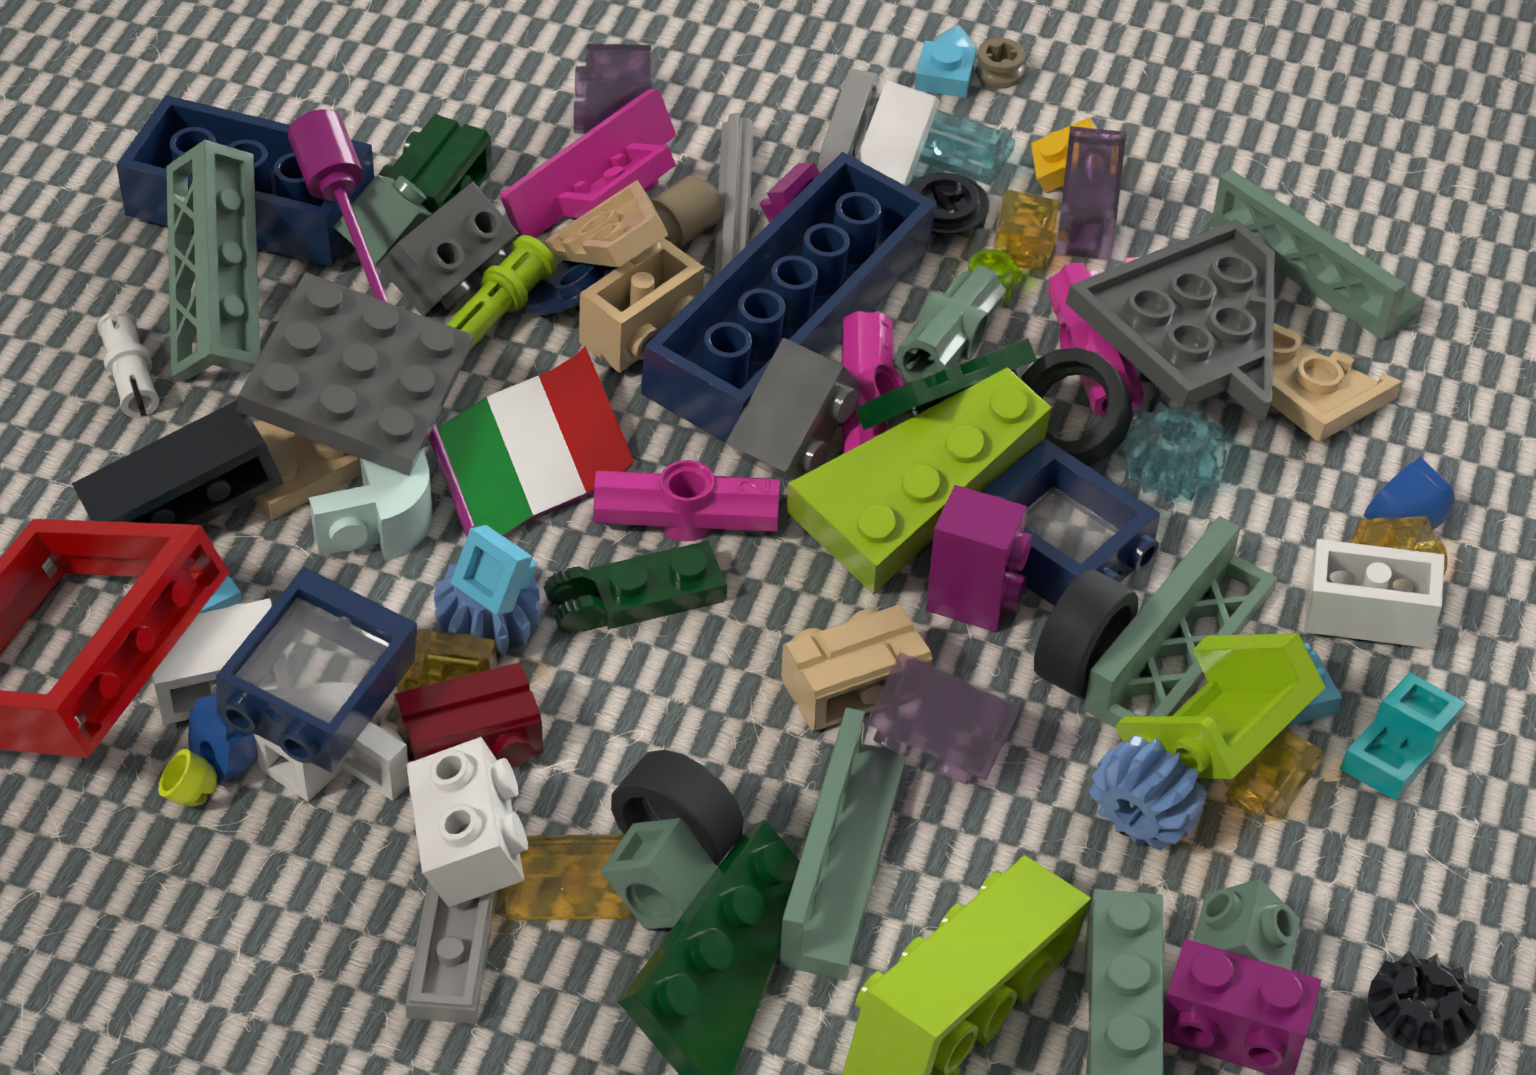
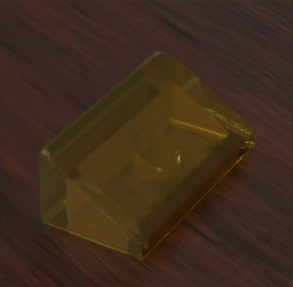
(566, 880)

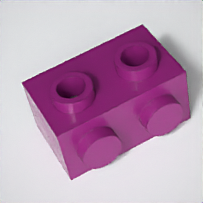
(978, 558)
(1238, 1009)

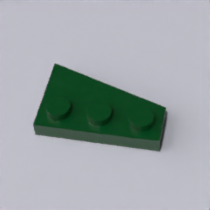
(907, 399)

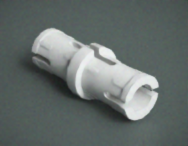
(128, 364)

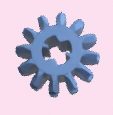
(462, 615)
(1148, 792)

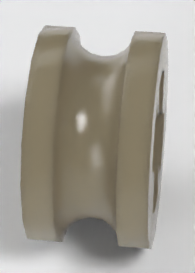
(1000, 63)

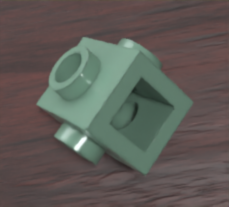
(1249, 922)

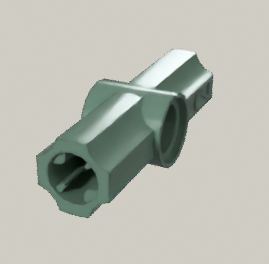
(951, 324)

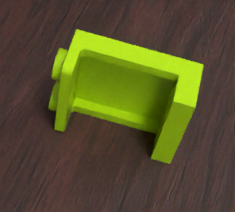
(1249, 698)

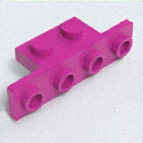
(595, 167)

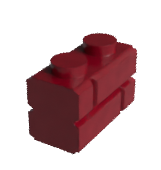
(477, 705)

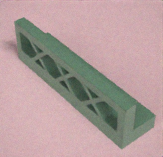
(1318, 259)
(218, 260)
(1165, 615)
(841, 854)

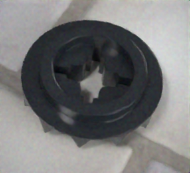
(955, 192)
(1409, 1021)

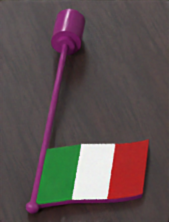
(516, 448)

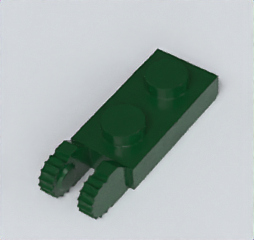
(636, 588)

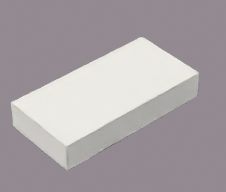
(898, 131)

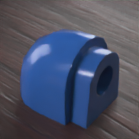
(1414, 493)
(218, 742)

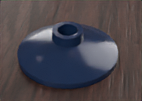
(564, 287)

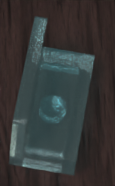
(966, 148)

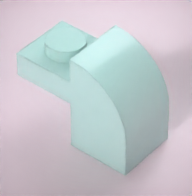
(384, 511)

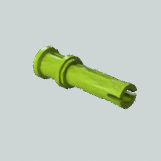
(505, 287)

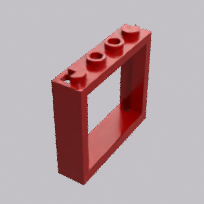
(176, 580)

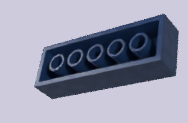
(796, 280)

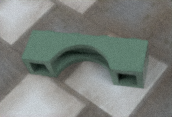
(1124, 983)

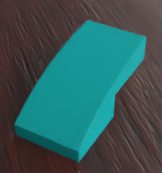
(1402, 736)

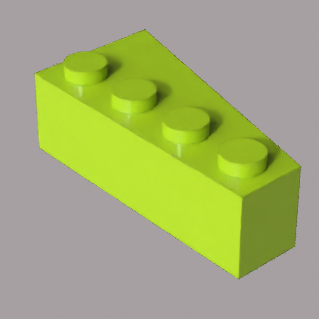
(887, 494)
(966, 974)

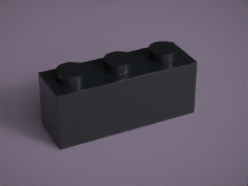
(185, 474)

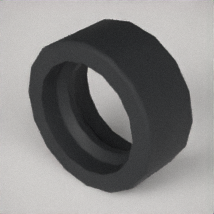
(1117, 421)
(1082, 629)
(674, 787)

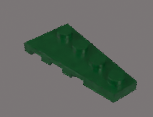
(715, 961)

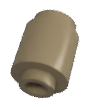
(688, 209)

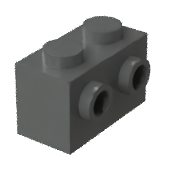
(447, 249)
(794, 412)

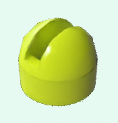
(187, 779)

